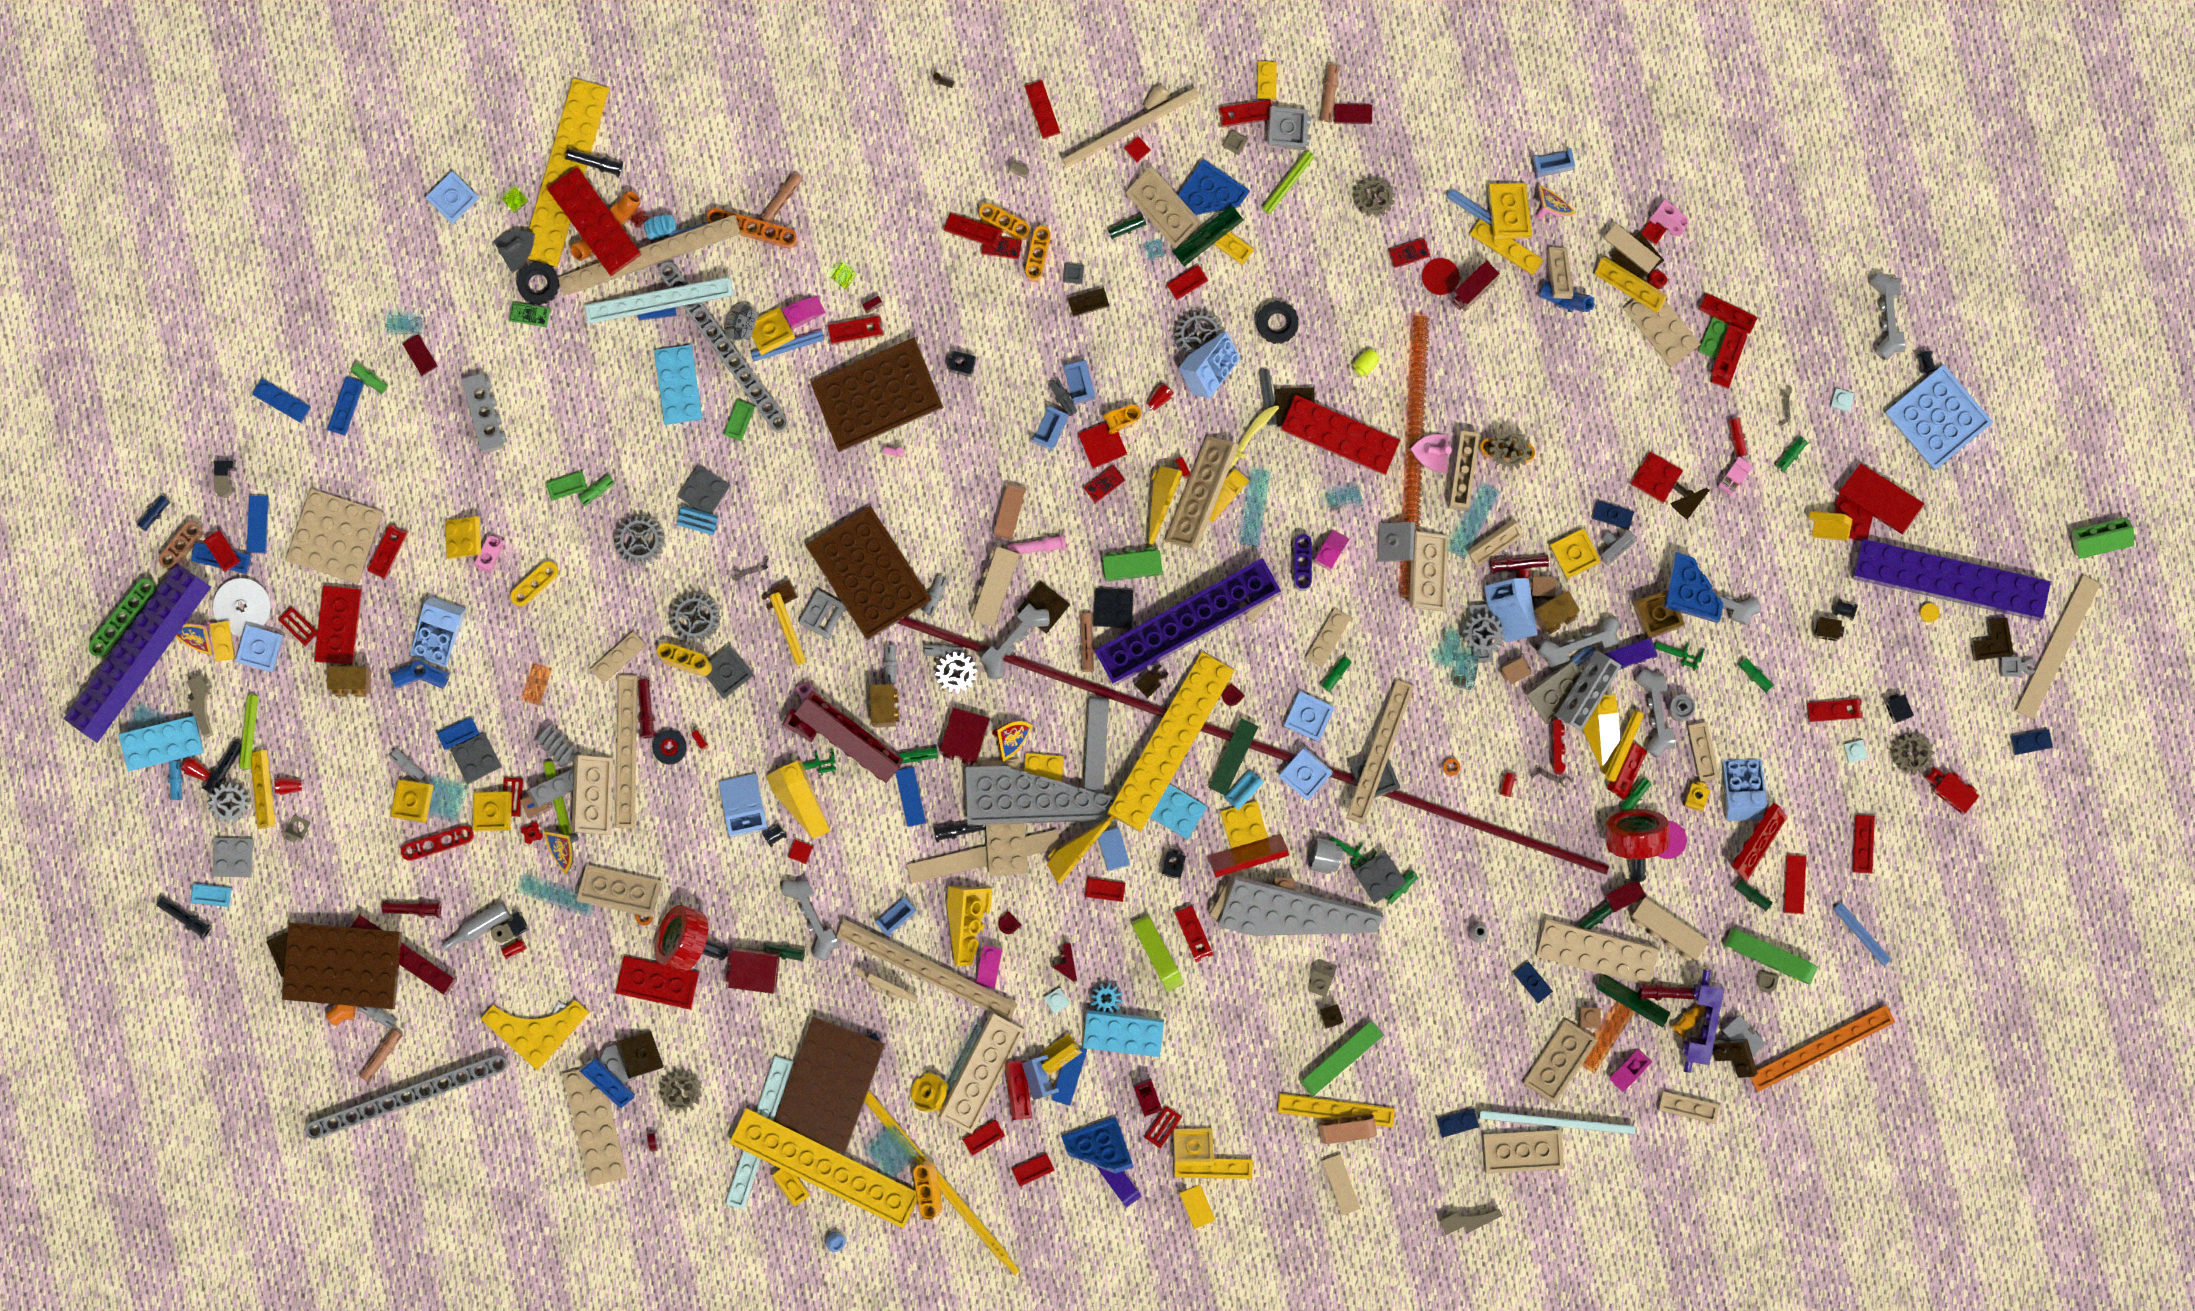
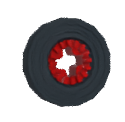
(662, 740)

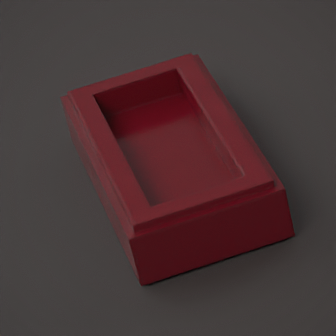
(1352, 114)
(420, 355)

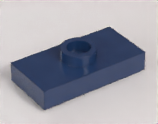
(1613, 515)
(1533, 982)

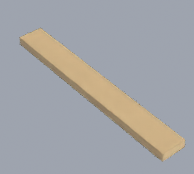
(1130, 127)
(2057, 647)
(626, 751)
(1380, 752)
(976, 858)

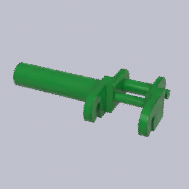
(1680, 653)
(814, 764)
(1351, 851)

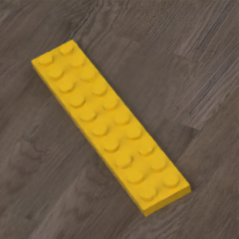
(578, 132)
(1171, 742)
(824, 1168)

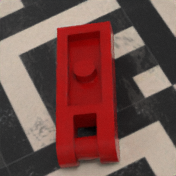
(1245, 113)
(855, 330)
(1729, 351)
(387, 551)
(1834, 710)
(1558, 747)
(1628, 771)
(1193, 933)

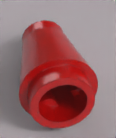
(1160, 397)
(195, 769)
(287, 785)

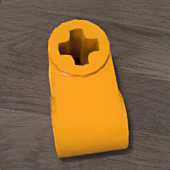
(1119, 419)

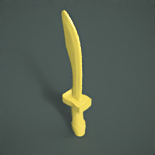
(1259, 422)

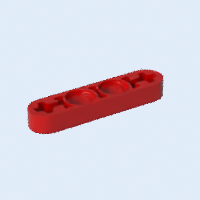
(437, 841)

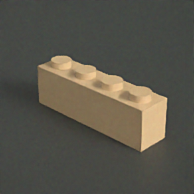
(1464, 471)
(995, 586)
(1669, 929)

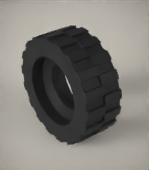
(537, 269)
(1277, 308)

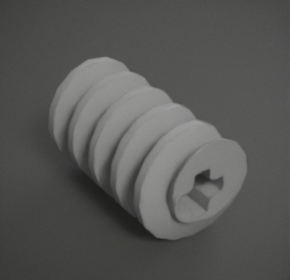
(556, 746)

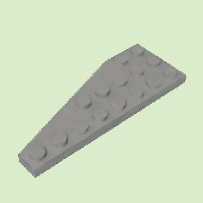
(1018, 797)
(1274, 910)

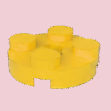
(937, 1096)

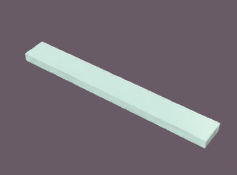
(659, 300)
(768, 1108)
(1556, 1122)

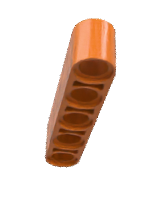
(762, 228)

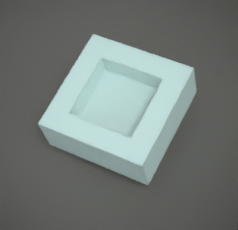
(1842, 400)
(1855, 751)
(1057, 1000)

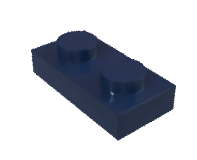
(2031, 742)
(1457, 1123)

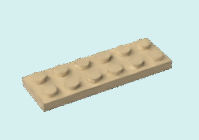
(1201, 493)
(1006, 841)
(1597, 952)
(981, 1073)
(595, 1130)

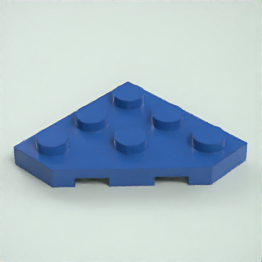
(1211, 190)
(1691, 590)
(1100, 1146)

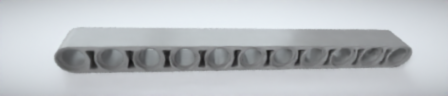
(730, 354)
(397, 1097)

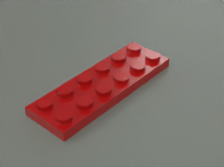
(594, 221)
(1340, 435)

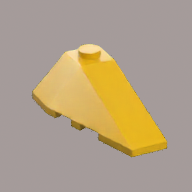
(1603, 731)
(796, 793)
(1070, 853)
(965, 913)

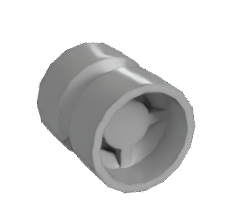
(1681, 708)

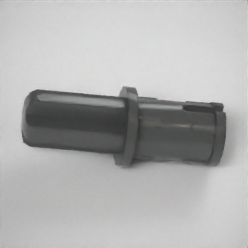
(1063, 397)

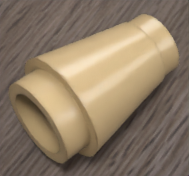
(1156, 98)

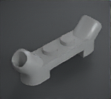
(1890, 289)
(1741, 611)
(1605, 637)
(994, 659)
(1664, 737)
(826, 939)

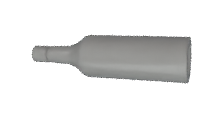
(479, 925)

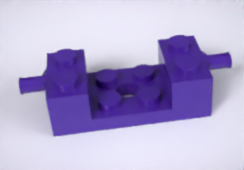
(1700, 1049)

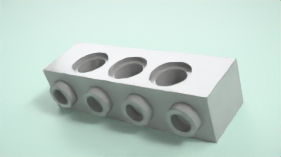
(471, 386)
(1588, 690)

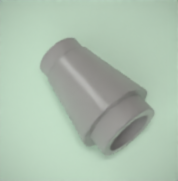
(1478, 938)

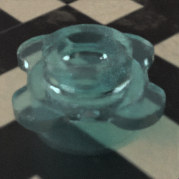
(1149, 246)

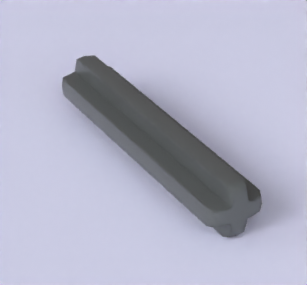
(1267, 394)

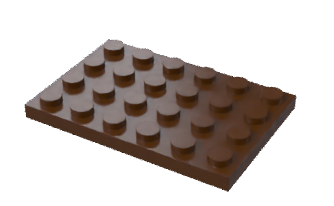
(876, 394)
(868, 573)
(341, 965)
(829, 1084)

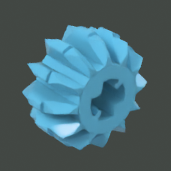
(659, 227)
(1106, 1005)

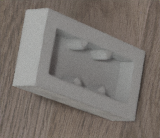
(1617, 547)

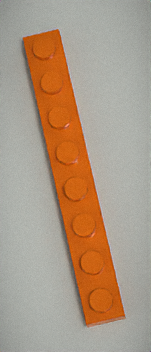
(1822, 1048)

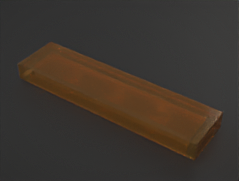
(1608, 1035)

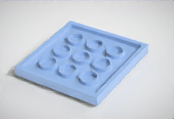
(1938, 417)

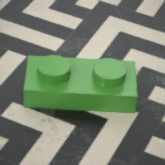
(1714, 338)

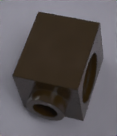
(1829, 629)
(1331, 1016)

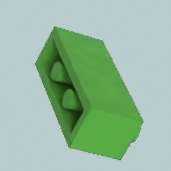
(2103, 537)
(1132, 564)

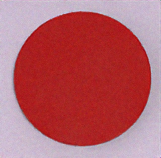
(1440, 276)

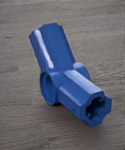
(1579, 301)
(408, 675)

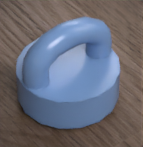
(835, 1241)

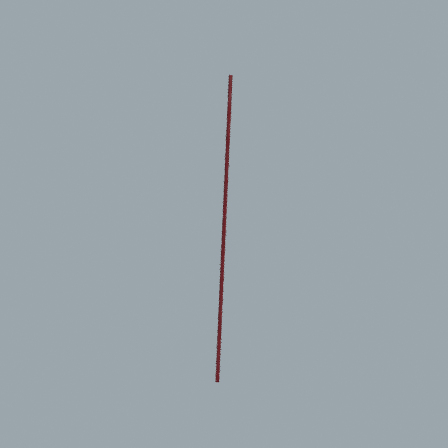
(1257, 746)

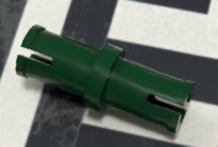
(1127, 226)
(1753, 895)
(1596, 917)
(787, 952)

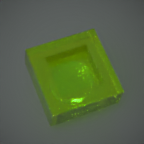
(515, 200)
(843, 276)

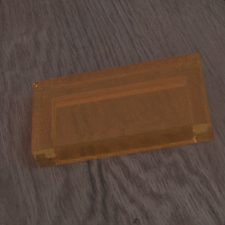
(536, 684)

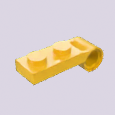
(1231, 488)

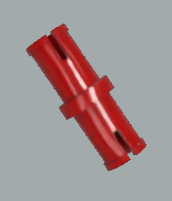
(1738, 437)

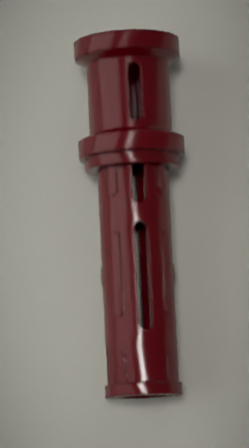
(1509, 564)
(646, 718)
(421, 909)
(1658, 992)

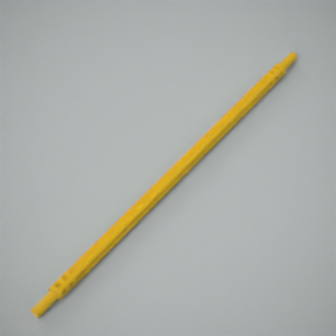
(947, 1190)

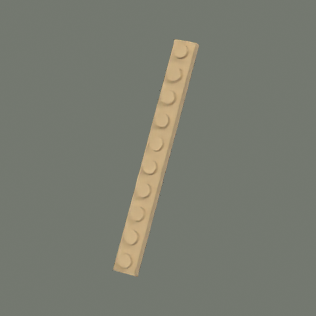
(654, 254)
(926, 970)

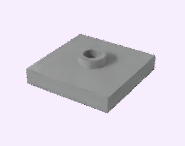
(1396, 542)

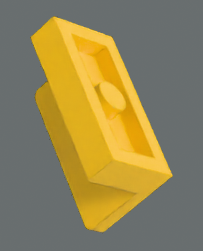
(1831, 525)
(1060, 1054)
(1197, 1206)

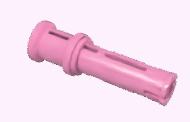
(1046, 544)

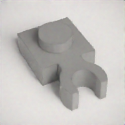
(2013, 667)

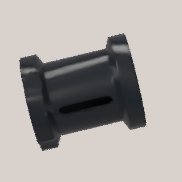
(1926, 362)
(1846, 609)
(774, 835)

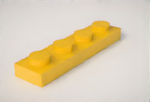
(1507, 248)
(1630, 284)
(262, 789)
(1221, 1170)

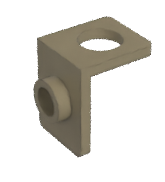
(291, 835)
(1322, 979)

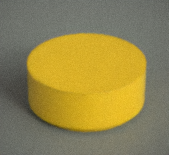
(1929, 612)

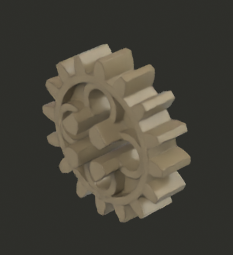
(1384, 196)
(1505, 439)
(1905, 762)
(692, 1094)

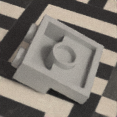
(1288, 128)

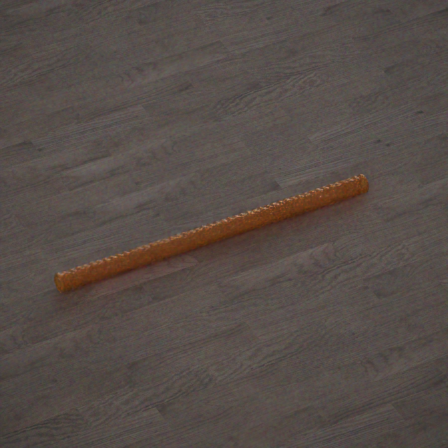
(1415, 434)

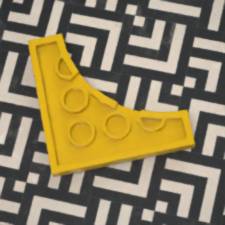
(536, 1038)

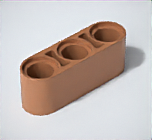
(1009, 511)
(182, 535)
(1347, 1129)

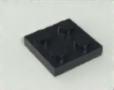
(1113, 608)

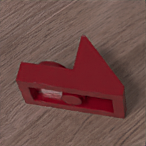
(800, 728)
(1625, 896)
(1068, 968)
(1147, 1097)

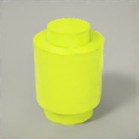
(1365, 363)

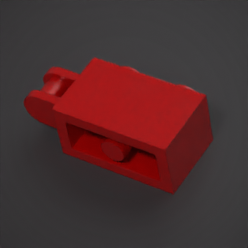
(1953, 790)

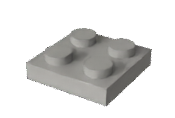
(233, 857)

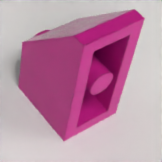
(803, 311)
(1331, 550)
(989, 966)
(1630, 1070)

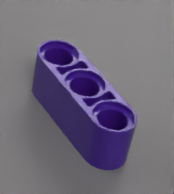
(1305, 553)
(1633, 653)
(1121, 1186)

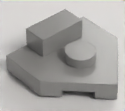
(612, 1061)

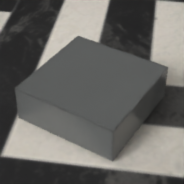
(1073, 273)

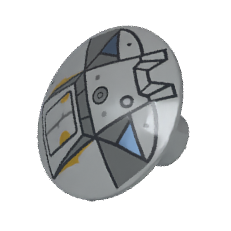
(740, 322)

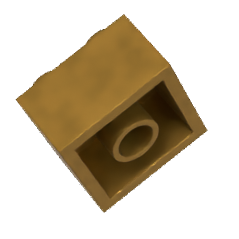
(1556, 612)
(1655, 618)
(349, 680)
(883, 705)

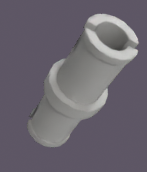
(935, 595)
(941, 650)
(890, 664)
(407, 765)
(379, 1016)

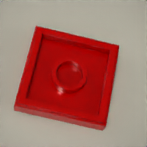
(1101, 445)

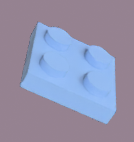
(452, 197)
(259, 648)
(1309, 716)
(1305, 774)

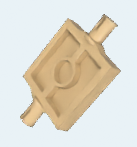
(892, 991)

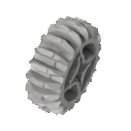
(1191, 338)
(645, 534)
(697, 609)

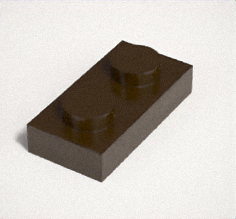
(1088, 302)

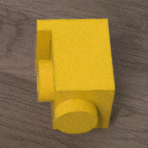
(1694, 803)

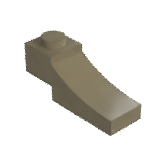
(200, 691)
(1453, 1222)

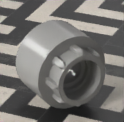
(1324, 856)

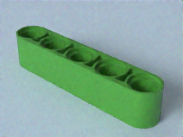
(113, 621)
(1771, 956)
(1342, 1058)

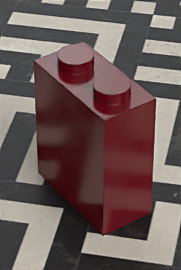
(1475, 286)
(964, 736)
(753, 969)

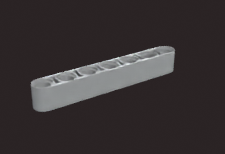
(1096, 749)

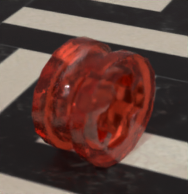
(639, 219)

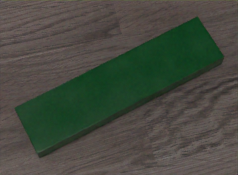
(1208, 235)
(1233, 757)
(1630, 999)

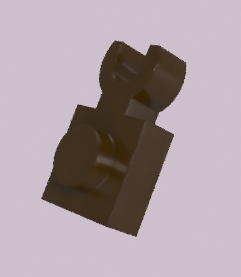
(1149, 683)

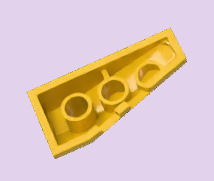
(1164, 489)

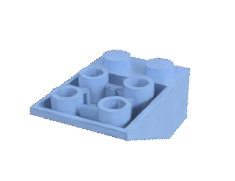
(1209, 365)
(1512, 605)
(437, 631)
(1744, 789)
(743, 805)

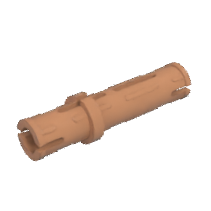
(1329, 92)
(781, 198)
(1087, 643)
(379, 1057)

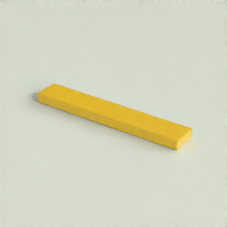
(1332, 1109)

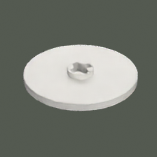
(248, 593)

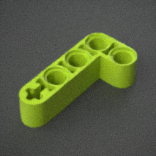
(1157, 953)

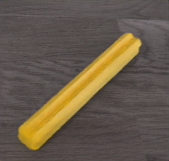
(787, 628)
(1624, 746)

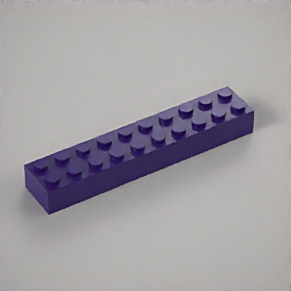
(1951, 580)
(1187, 622)
(137, 653)

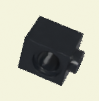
(965, 371)
(1899, 708)
(1174, 873)

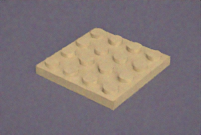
(334, 536)

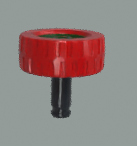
(1637, 836)
(684, 939)

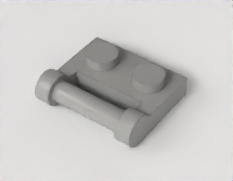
(817, 611)

